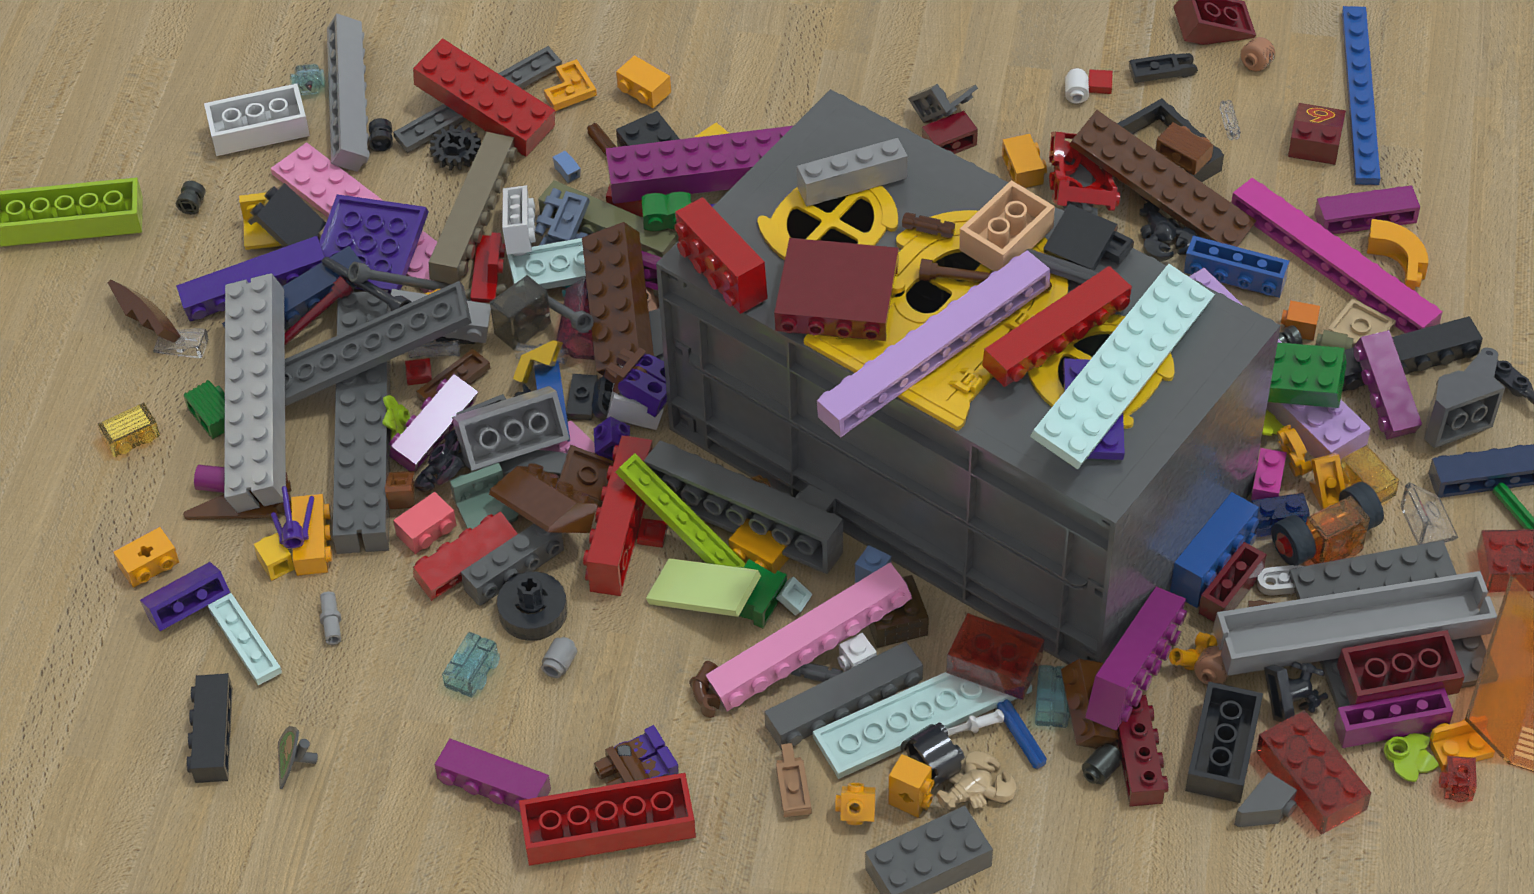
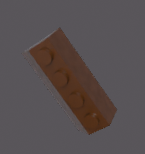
(545, 500)

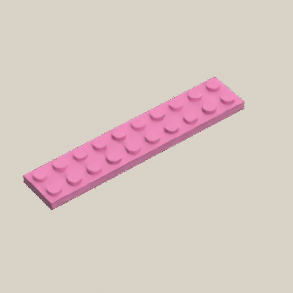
(319, 182)

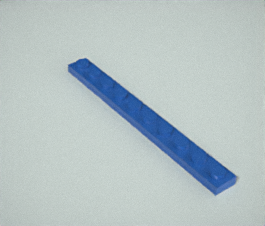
(1360, 96)

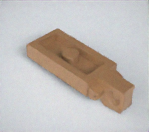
(792, 783)

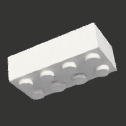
(256, 119)

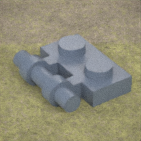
(568, 217)

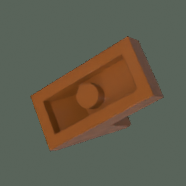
(400, 489)

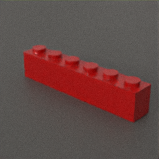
(1057, 326)

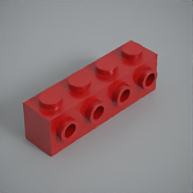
(443, 569)

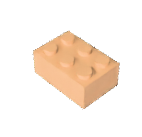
(1006, 226)

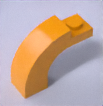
(1401, 245)

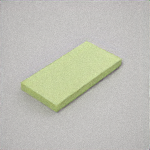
(703, 587)

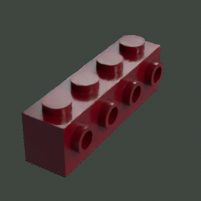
(1140, 757)

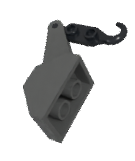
(1471, 398)

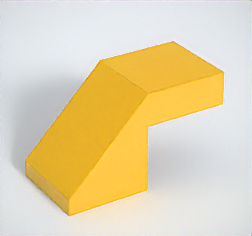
(545, 354)

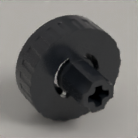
(531, 593)

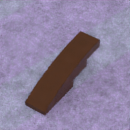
(143, 310)

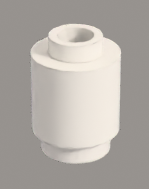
(1076, 86)

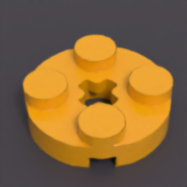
(1291, 443)

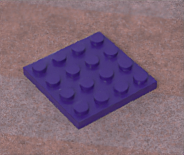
(377, 231)

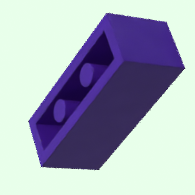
(185, 596)

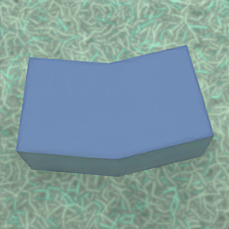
(566, 166)

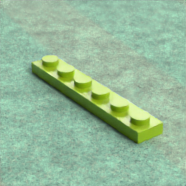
(677, 514)

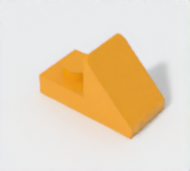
(1328, 479)

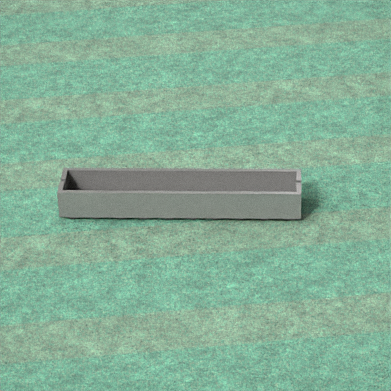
(254, 393)
(1325, 624)

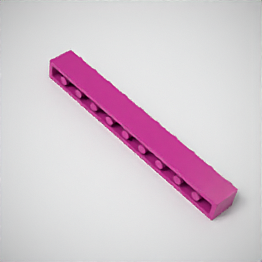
(1335, 258)

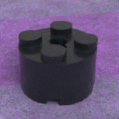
(936, 750)

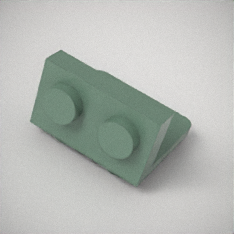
(473, 498)

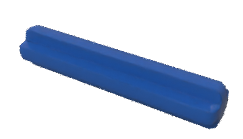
(1022, 734)

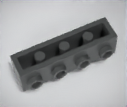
(516, 556)

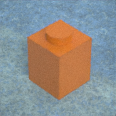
(1303, 317)

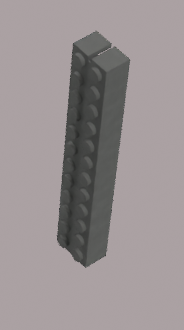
(361, 442)

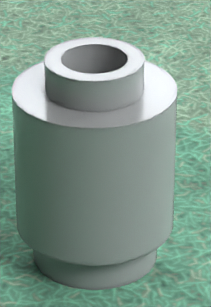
(559, 657)

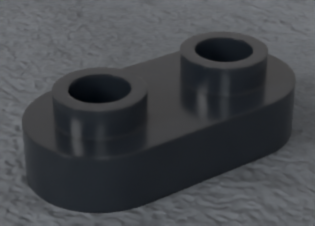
(601, 398)

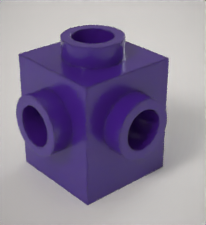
(608, 435)

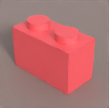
(425, 523)

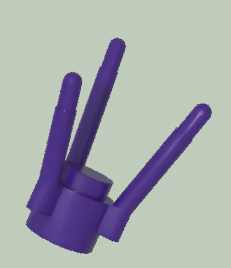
(292, 533)

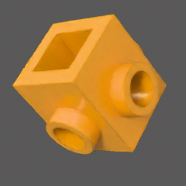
(863, 809)

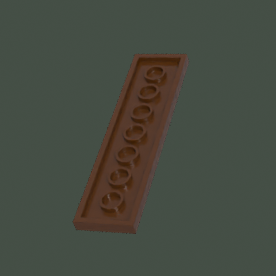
(1161, 181)

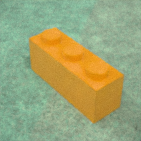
(314, 553)

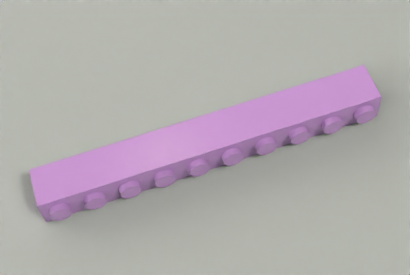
(933, 343)

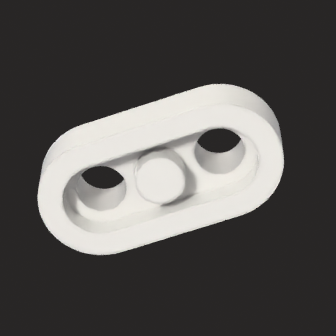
(1279, 577)

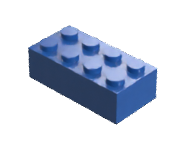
(1213, 547)

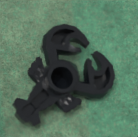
(1163, 232)
(442, 462)

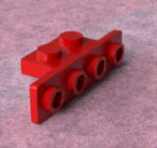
(487, 268)

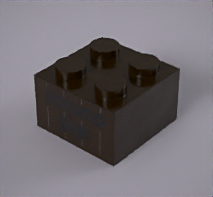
(903, 622)

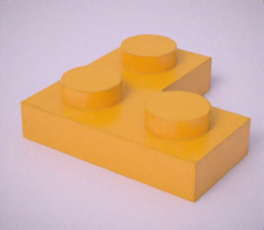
(574, 86)

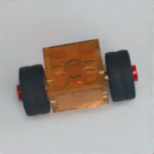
(1332, 531)

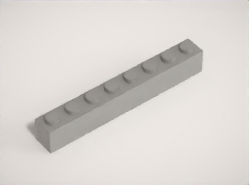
(347, 93)

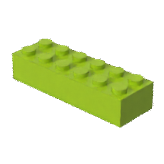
(70, 211)

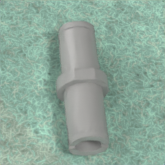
(330, 618)

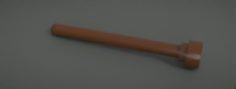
(931, 270)

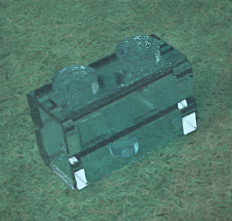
(470, 665)
(1051, 698)

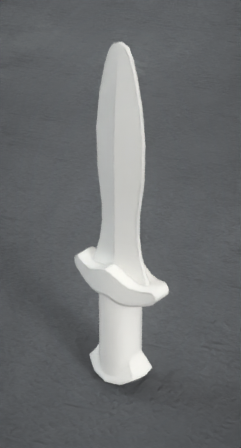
(974, 724)

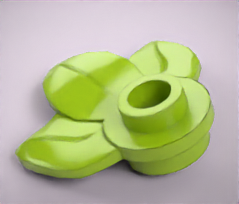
(396, 415)
(1413, 756)

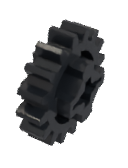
(454, 147)

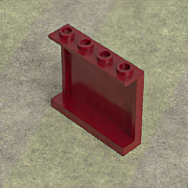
(836, 289)

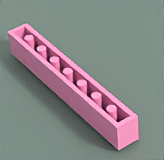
(809, 636)

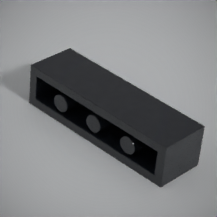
(210, 728)

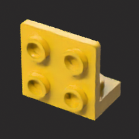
(254, 235)

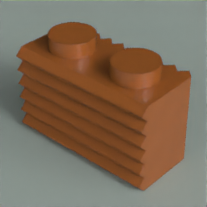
(1184, 148)

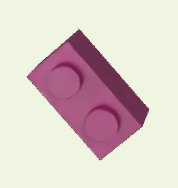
(1268, 474)

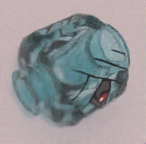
(309, 78)

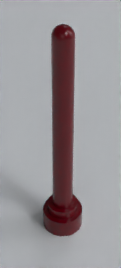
(340, 290)

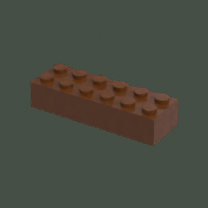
(616, 293)

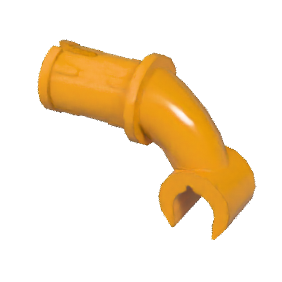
(1189, 657)

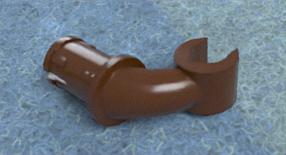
(700, 687)

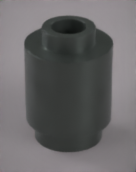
(1101, 764)

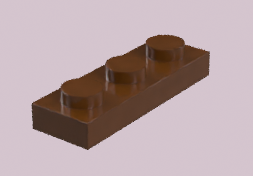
(467, 368)

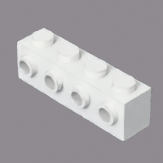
(518, 220)

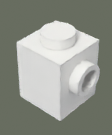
(855, 652)

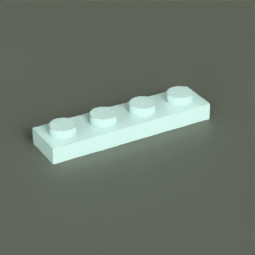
(244, 639)

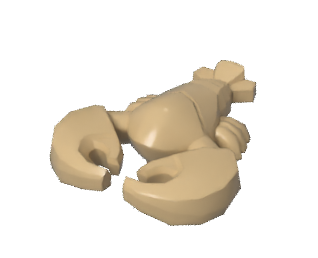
(977, 783)

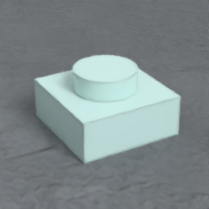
(794, 596)

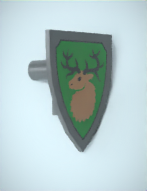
(291, 752)

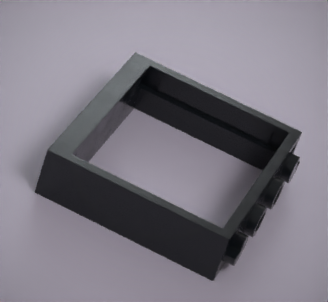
(1168, 114)

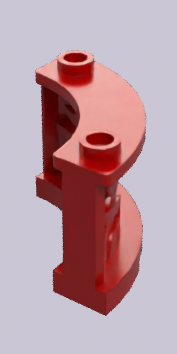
(1066, 188)

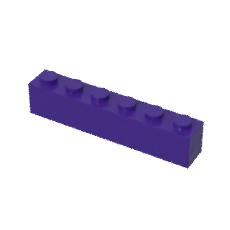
(207, 293)

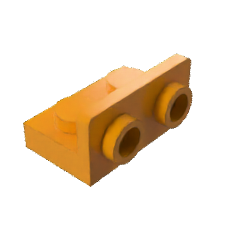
(1458, 740)

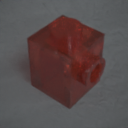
(1459, 778)

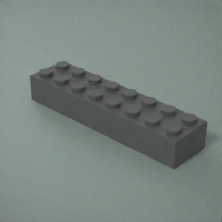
(731, 498)

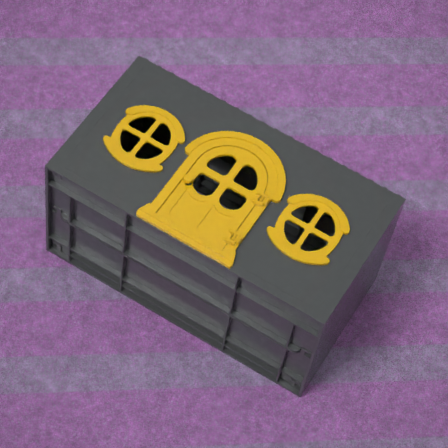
(950, 462)

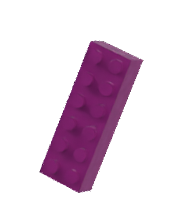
(1136, 659)

